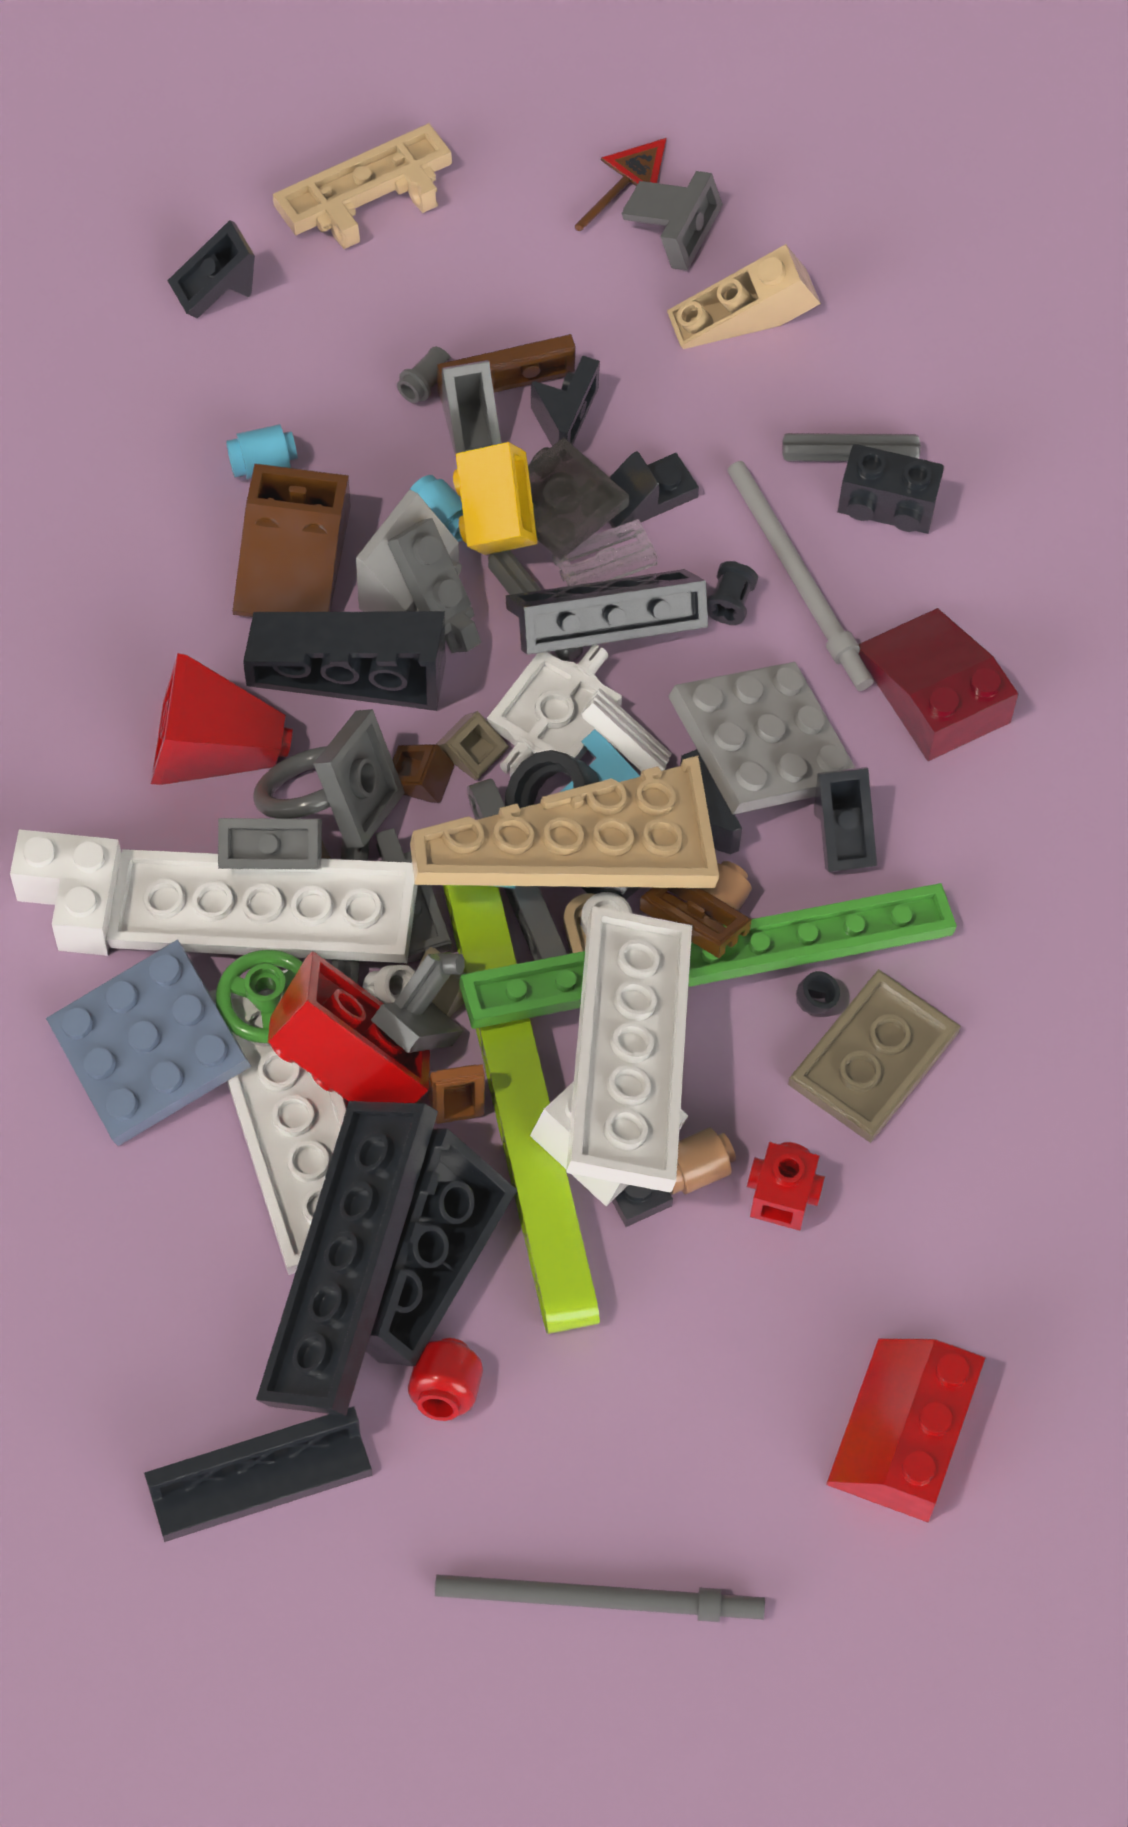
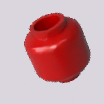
(445, 1379)

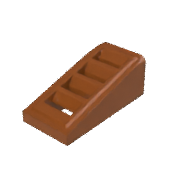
(457, 1093)

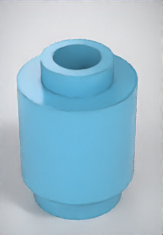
(262, 447)
(442, 501)

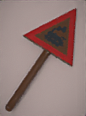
(635, 165)

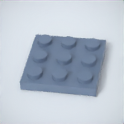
(148, 1042)

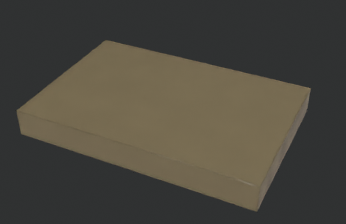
(874, 1055)

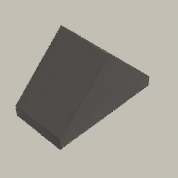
(470, 406)

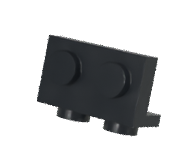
(890, 488)

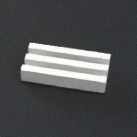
(624, 732)

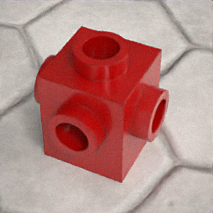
(785, 1184)

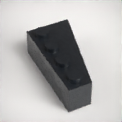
(350, 655)
(443, 1234)

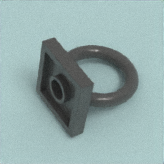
(355, 780)

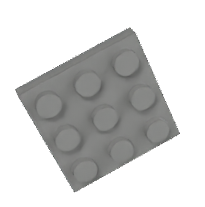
(760, 735)

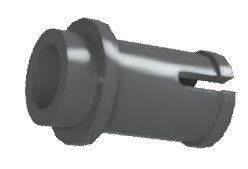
(417, 382)

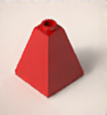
(214, 727)

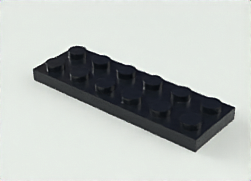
(347, 1257)

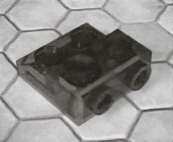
(570, 497)

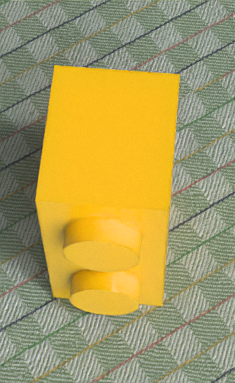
(495, 498)

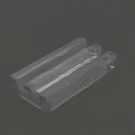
(610, 562)

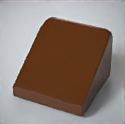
(423, 771)

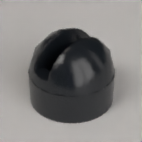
(817, 986)

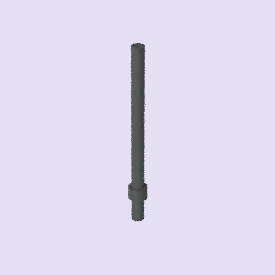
(707, 1604)

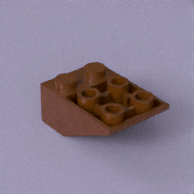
(291, 540)

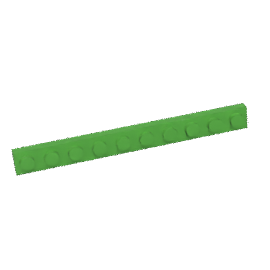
(772, 944)

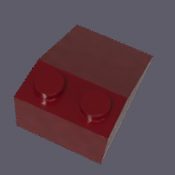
(939, 682)

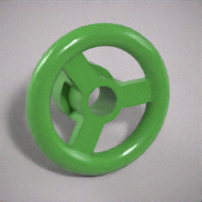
(262, 975)

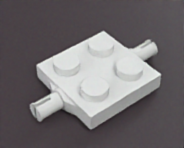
(547, 705)

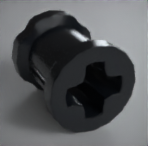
(731, 593)

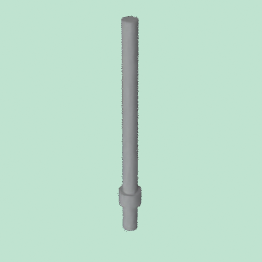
(840, 643)

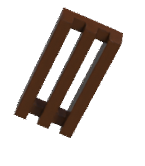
(705, 931)

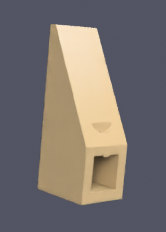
(746, 301)

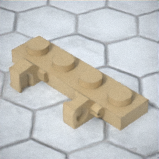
(333, 194)

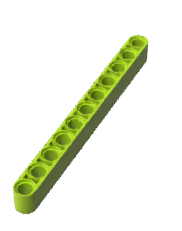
(518, 1099)

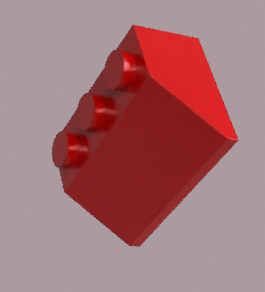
(330, 1034)
(906, 1424)

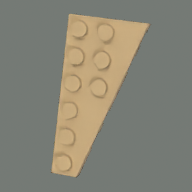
(589, 836)

